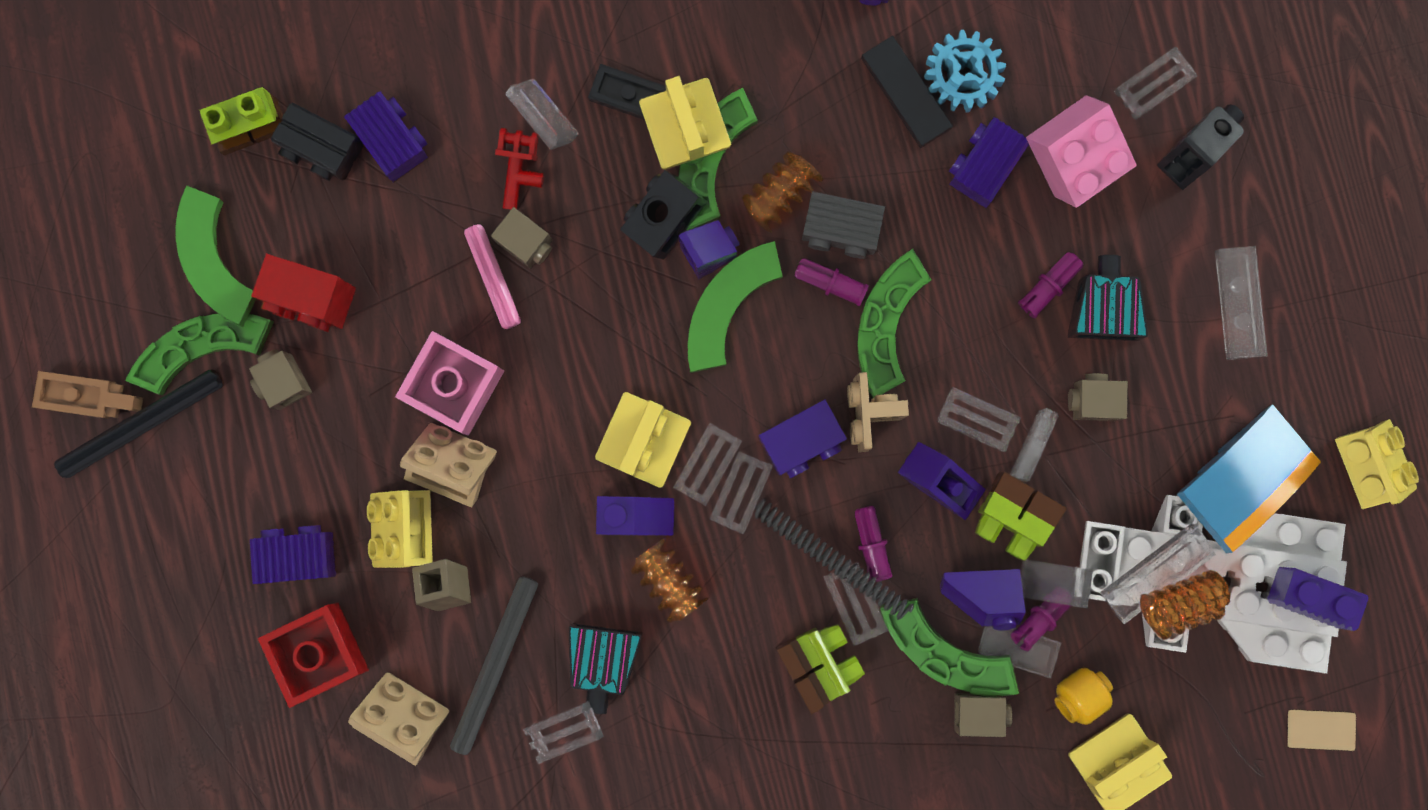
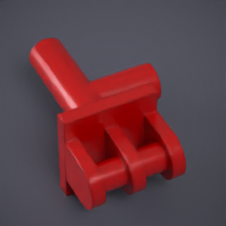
(515, 174)

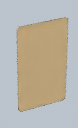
(1321, 730)

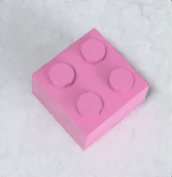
(1081, 151)
(449, 383)

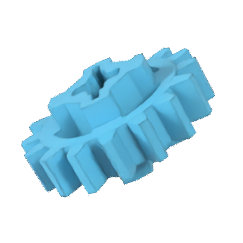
(954, 61)

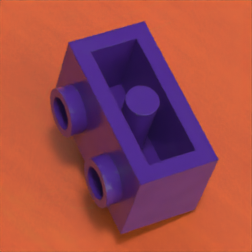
(803, 438)

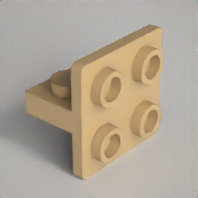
(880, 409)
(448, 464)
(399, 718)

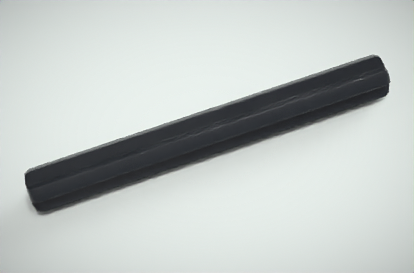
(138, 424)

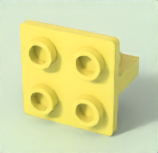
(684, 122)
(643, 439)
(1378, 464)
(400, 529)
(1120, 764)

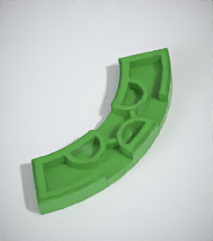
(701, 173)
(201, 261)
(722, 299)
(880, 321)
(192, 340)
(945, 661)

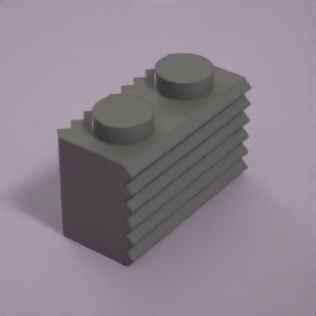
(843, 225)

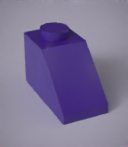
(708, 247)
(941, 480)
(634, 516)
(987, 596)

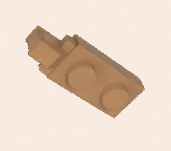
(82, 396)

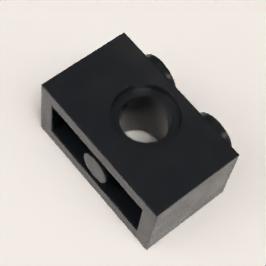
(683, 208)

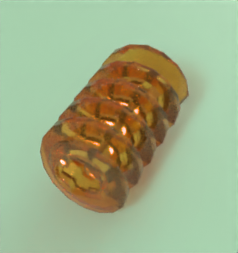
(780, 189)
(667, 582)
(1186, 604)

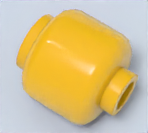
(1084, 696)

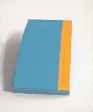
(1249, 479)

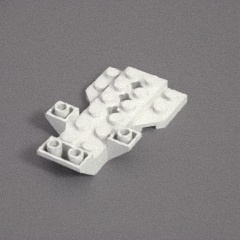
(1259, 628)

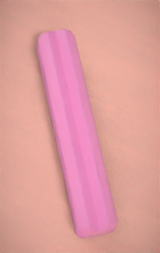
(492, 276)

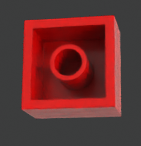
(298, 290)
(313, 654)

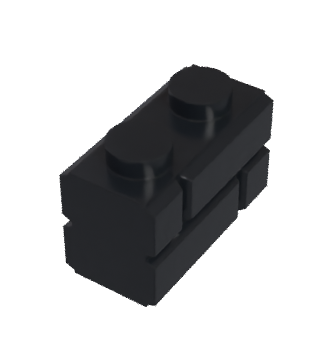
(317, 142)

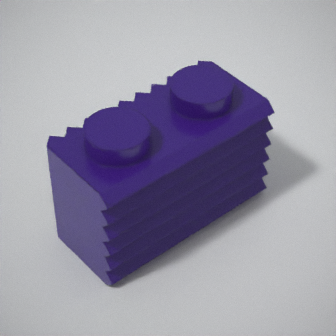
(386, 135)
(989, 162)
(292, 556)
(1318, 598)

